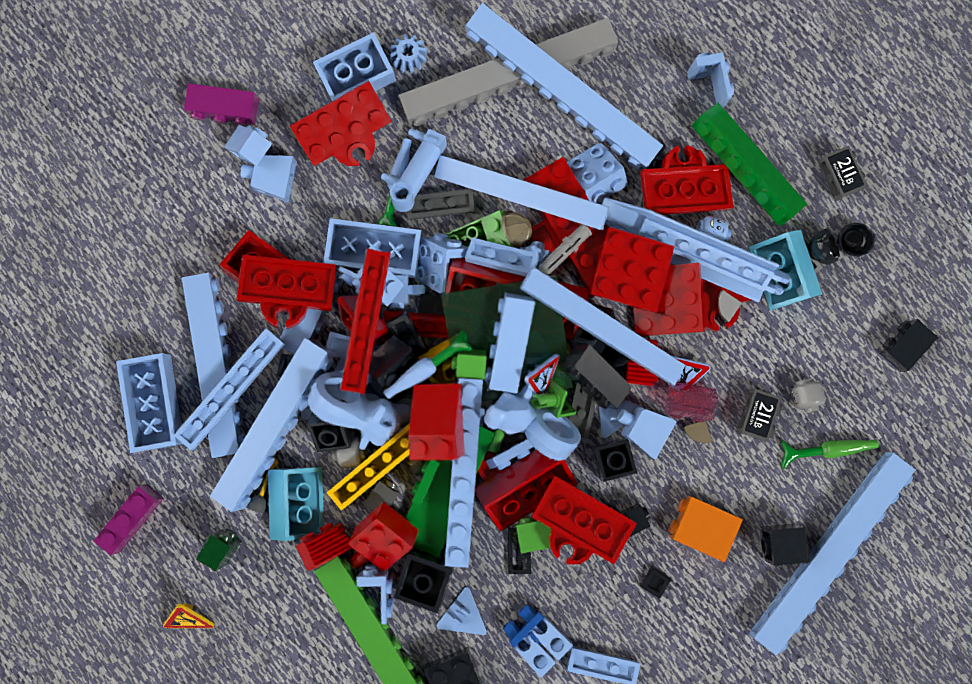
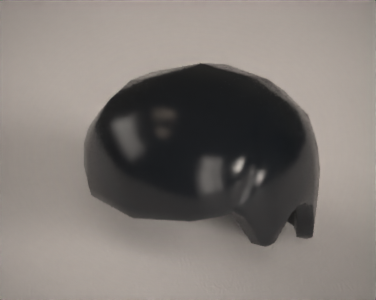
(858, 234)
(824, 248)

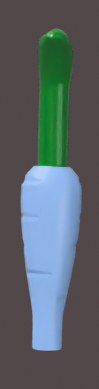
(397, 170)
(427, 366)

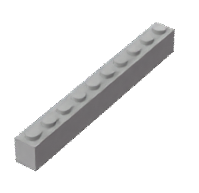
(493, 77)

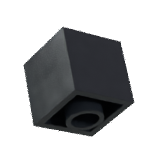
(329, 436)
(614, 459)
(784, 544)

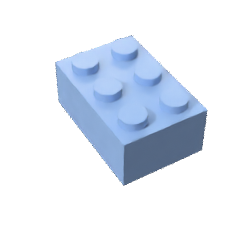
(354, 66)

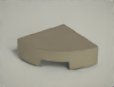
(698, 432)

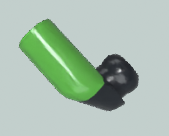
(497, 439)

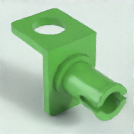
(553, 400)

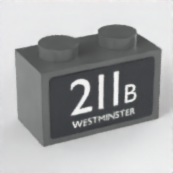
(842, 173)
(759, 415)

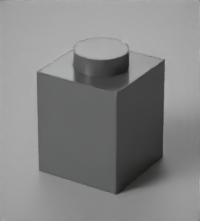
(383, 491)

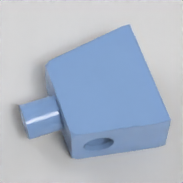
(272, 176)
(646, 430)

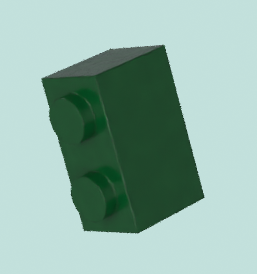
(219, 549)

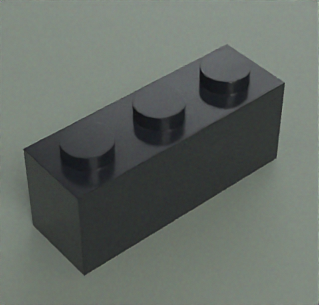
(595, 376)

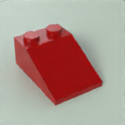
(436, 422)

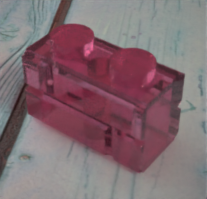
(691, 402)

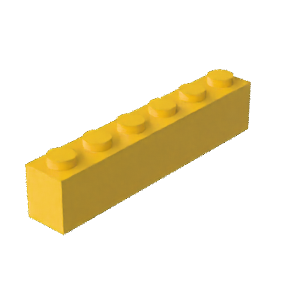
(371, 469)

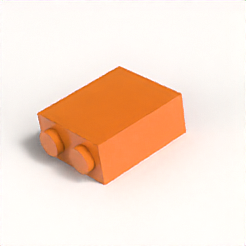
(705, 528)

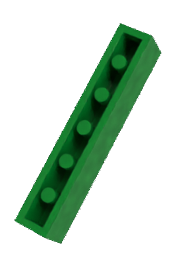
(749, 164)

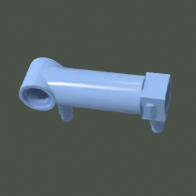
(417, 170)

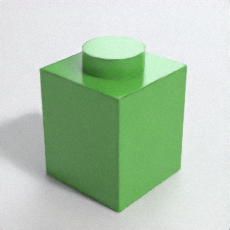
(470, 364)

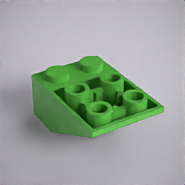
(486, 228)

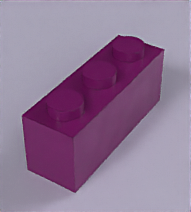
(221, 104)
(128, 519)

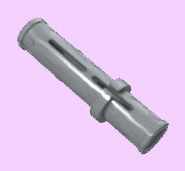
(569, 245)

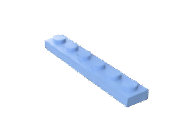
(229, 389)

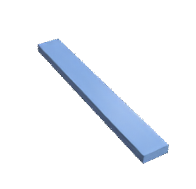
(522, 192)
(602, 326)

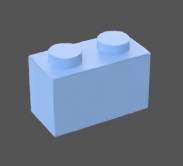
(248, 144)

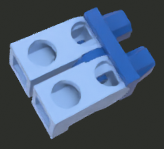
(531, 634)

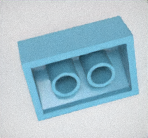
(792, 255)
(295, 502)

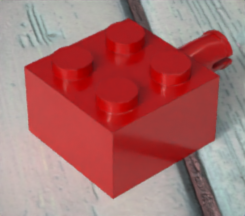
(381, 538)

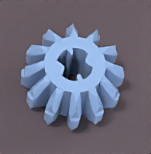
(414, 60)

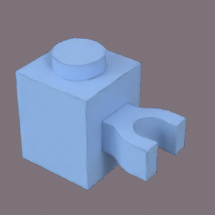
(402, 297)

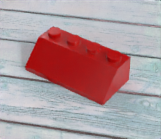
(520, 487)

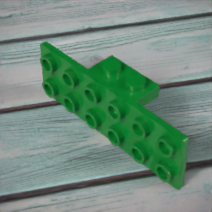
(432, 497)

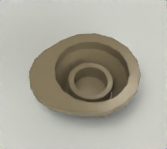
(516, 228)

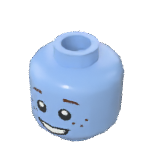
(715, 227)

